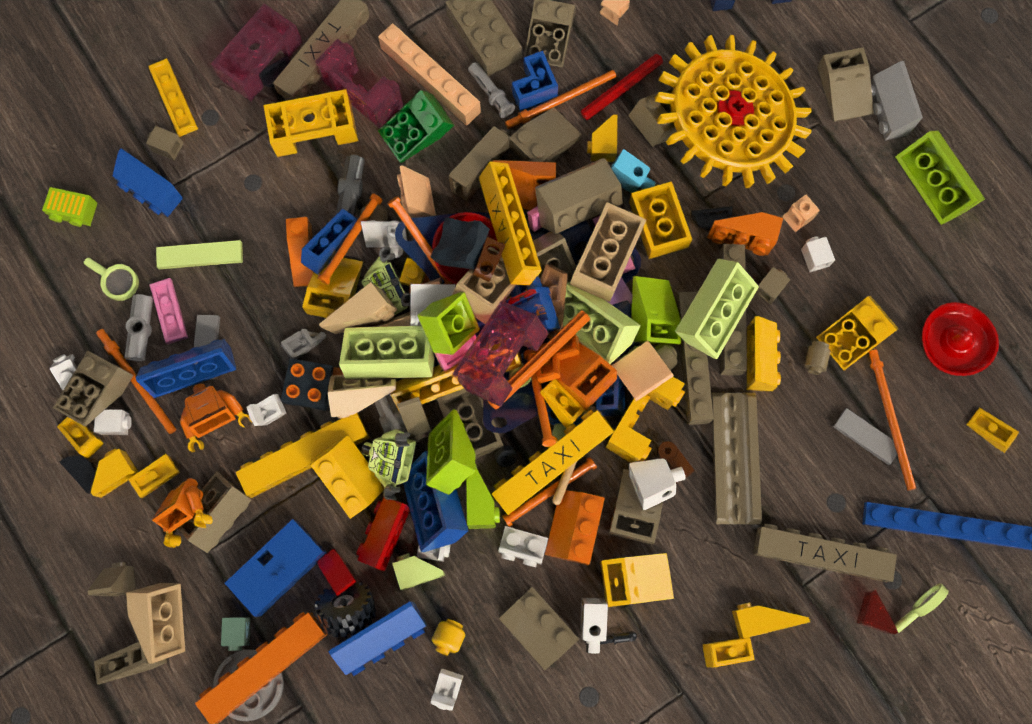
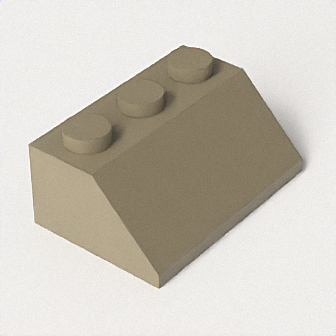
(224, 504)
(538, 628)

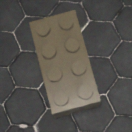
(485, 33)

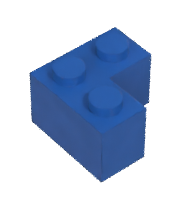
(538, 85)

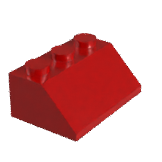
(383, 533)

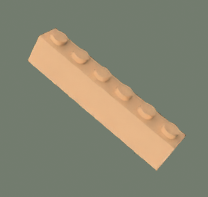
(429, 74)

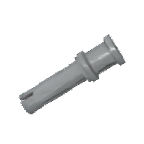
(495, 95)

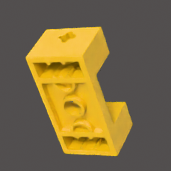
(332, 117)
(631, 444)

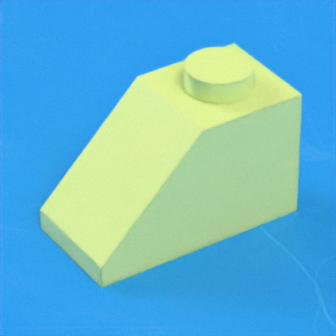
(414, 571)

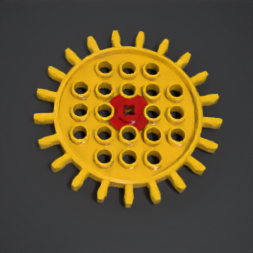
(733, 110)

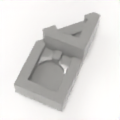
(301, 343)

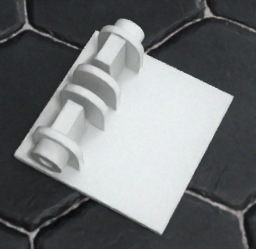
(382, 235)
(424, 295)

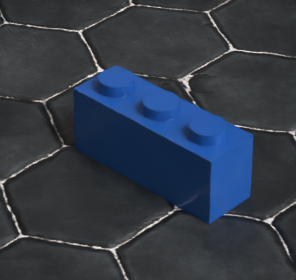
(327, 241)

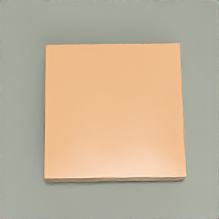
(642, 370)

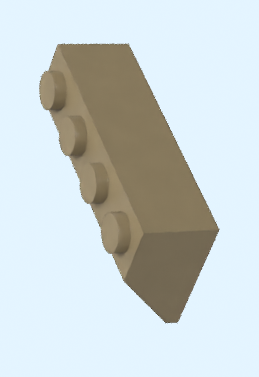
(577, 196)

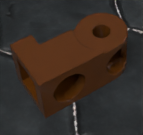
(488, 260)
(674, 458)

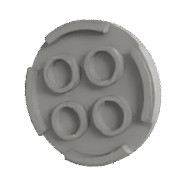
(262, 701)

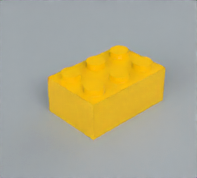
(665, 223)

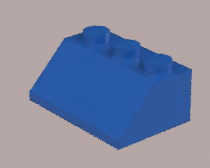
(145, 184)

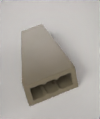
(465, 177)

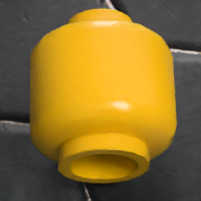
(448, 637)

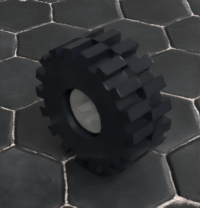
(346, 611)

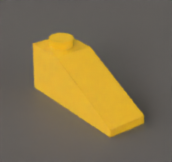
(760, 620)

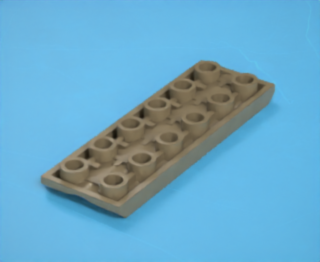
(736, 459)

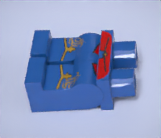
(536, 301)

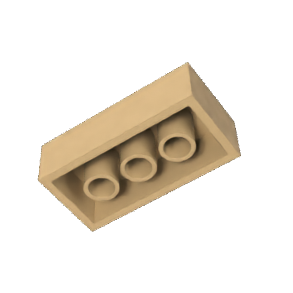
(608, 252)

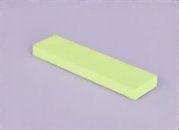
(199, 254)

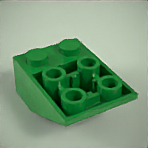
(416, 126)

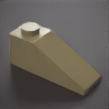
(415, 419)
(114, 581)
(123, 664)

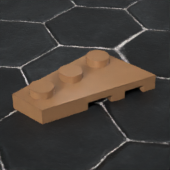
(556, 281)

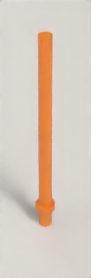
(877, 365)

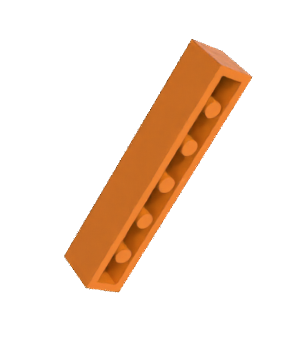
(261, 668)

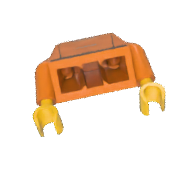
(208, 411)
(180, 507)

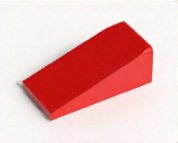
(336, 571)

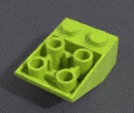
(655, 311)

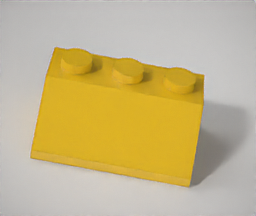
(762, 355)
(347, 476)

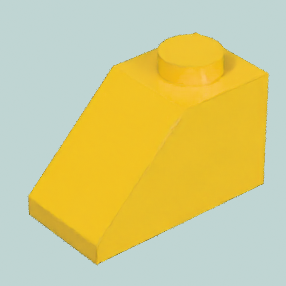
(604, 141)
(112, 472)

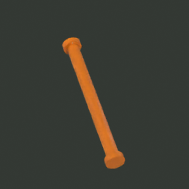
(395, 203)
(324, 278)
(547, 440)
(523, 509)

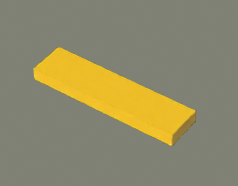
(173, 97)

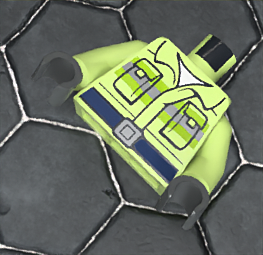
(383, 276)
(390, 460)

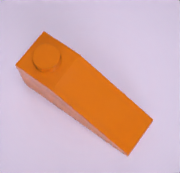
(298, 235)

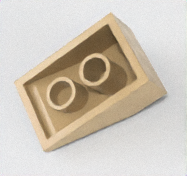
(485, 295)
(364, 309)
(353, 395)
(157, 620)

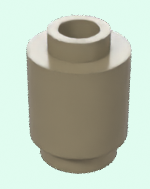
(817, 357)

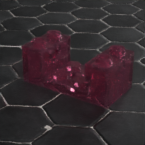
(241, 66)
(337, 68)
(483, 369)

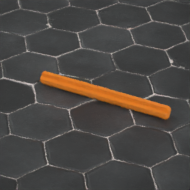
(546, 353)

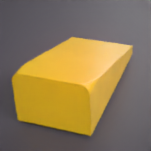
(562, 403)
(993, 429)
(80, 437)
(728, 652)

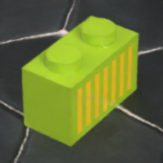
(70, 207)

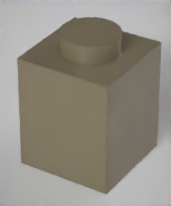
(164, 143)
(772, 285)

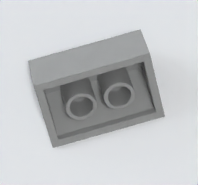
(895, 102)

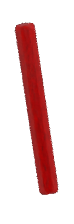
(621, 87)

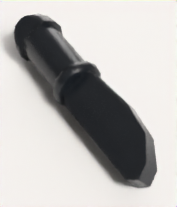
(619, 638)

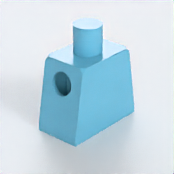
(631, 172)

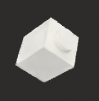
(817, 253)
(112, 422)

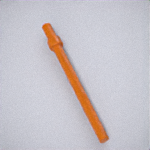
(525, 116)
(112, 348)

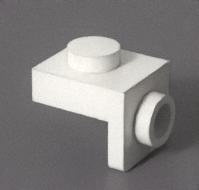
(63, 369)
(266, 410)
(446, 690)

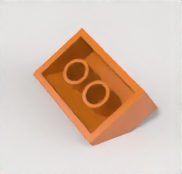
(575, 527)

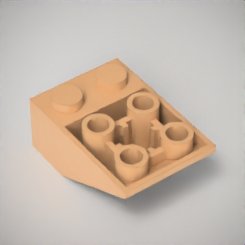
(415, 193)

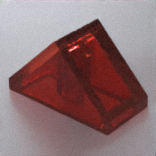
(874, 614)

